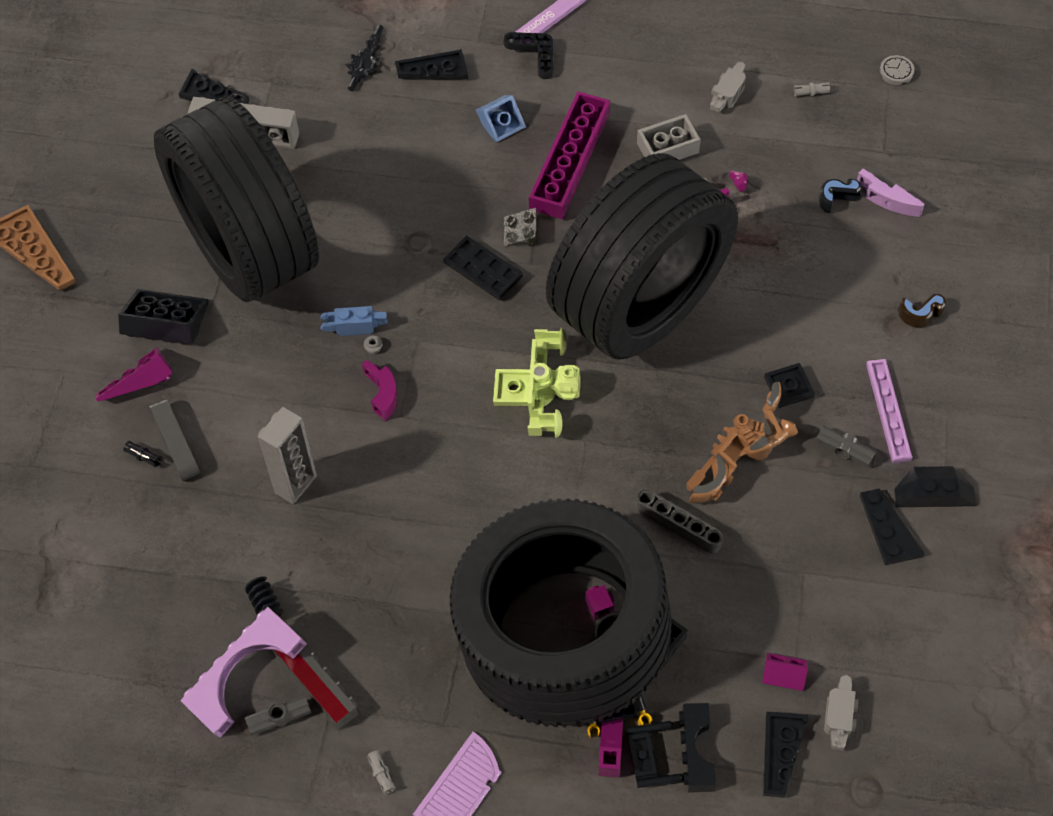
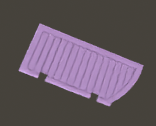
(463, 781)

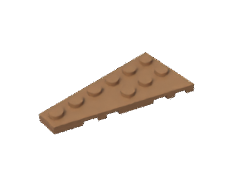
(28, 243)

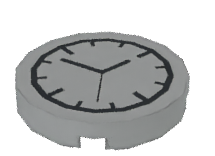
(897, 70)

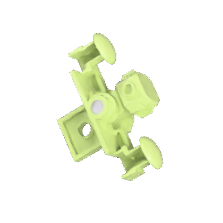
(539, 383)

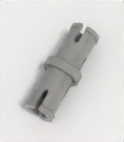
(811, 89)
(381, 772)

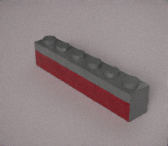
(320, 686)

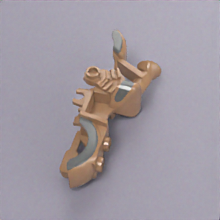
(743, 439)

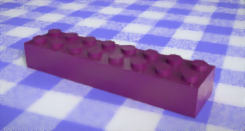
(569, 155)

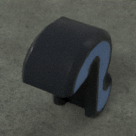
(838, 190)

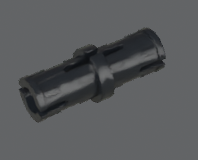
(142, 453)

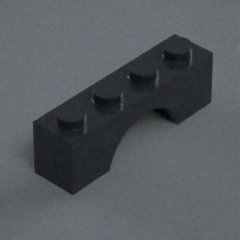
(699, 773)

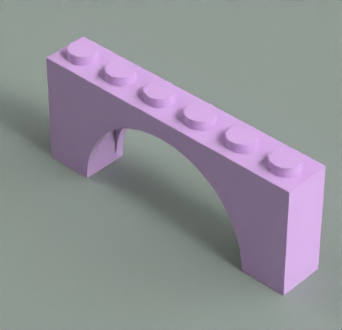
(207, 695)

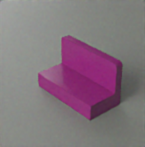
(785, 671)

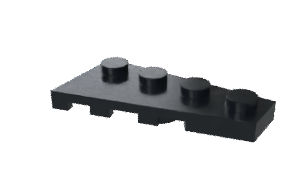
(435, 66)
(202, 86)
(890, 533)
(782, 745)

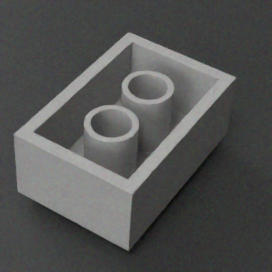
(669, 137)

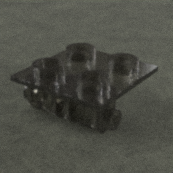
(520, 228)

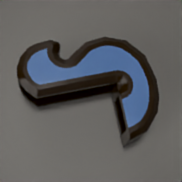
(922, 316)

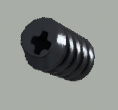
(262, 596)

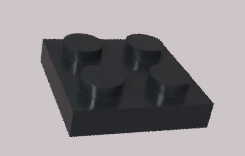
(794, 384)

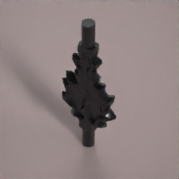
(365, 62)

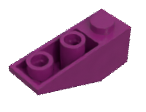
(610, 748)

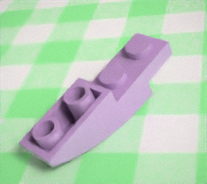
(893, 199)

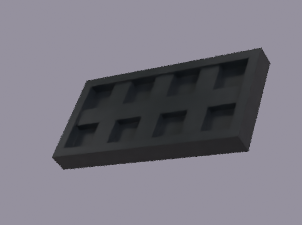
(482, 267)

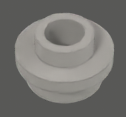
(373, 349)

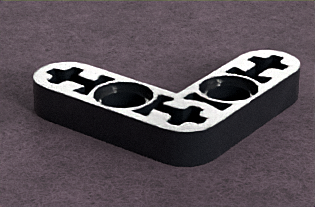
(541, 48)

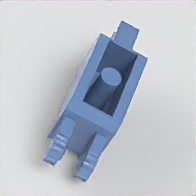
(353, 320)

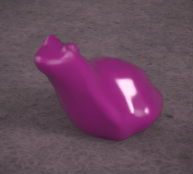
(740, 180)

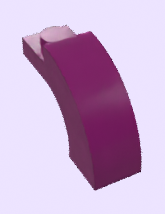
(386, 399)

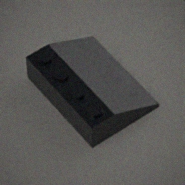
(162, 316)

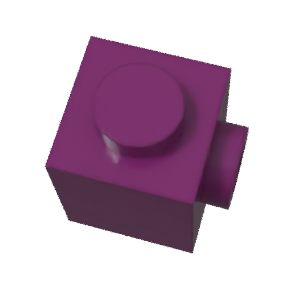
(600, 601)

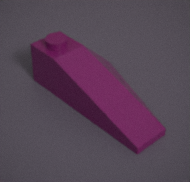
(149, 371)

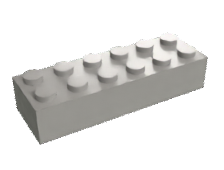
(277, 123)
(287, 455)

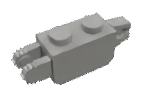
(729, 88)
(839, 713)

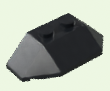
(934, 488)

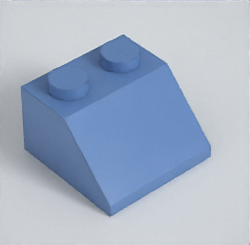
(501, 117)

